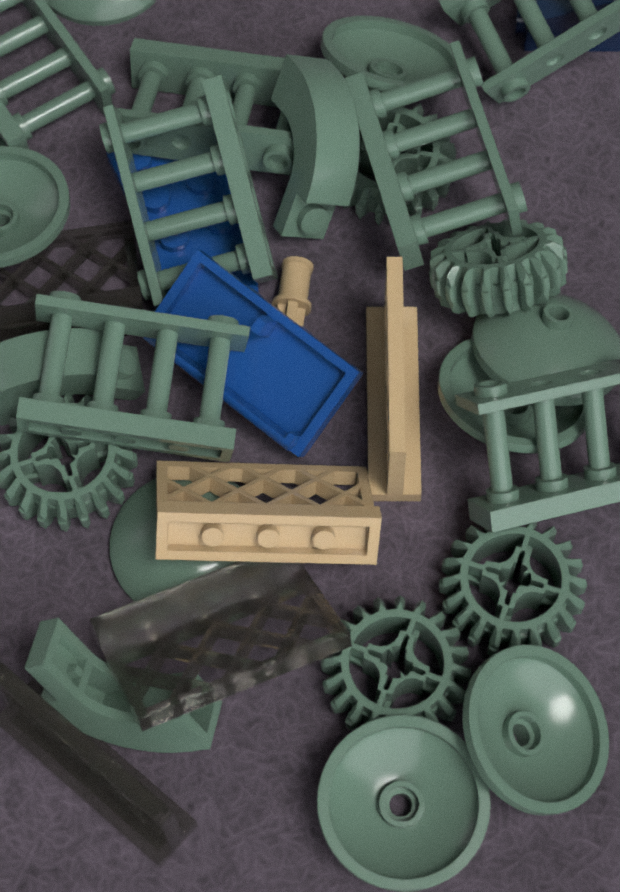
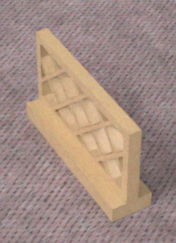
(393, 394)
(250, 530)

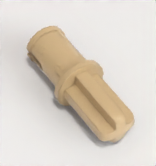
(294, 288)

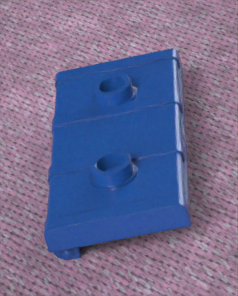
(284, 378)

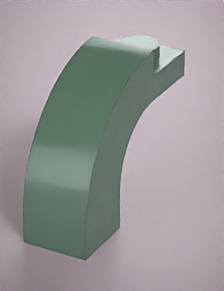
(325, 144)
(23, 364)
(89, 697)

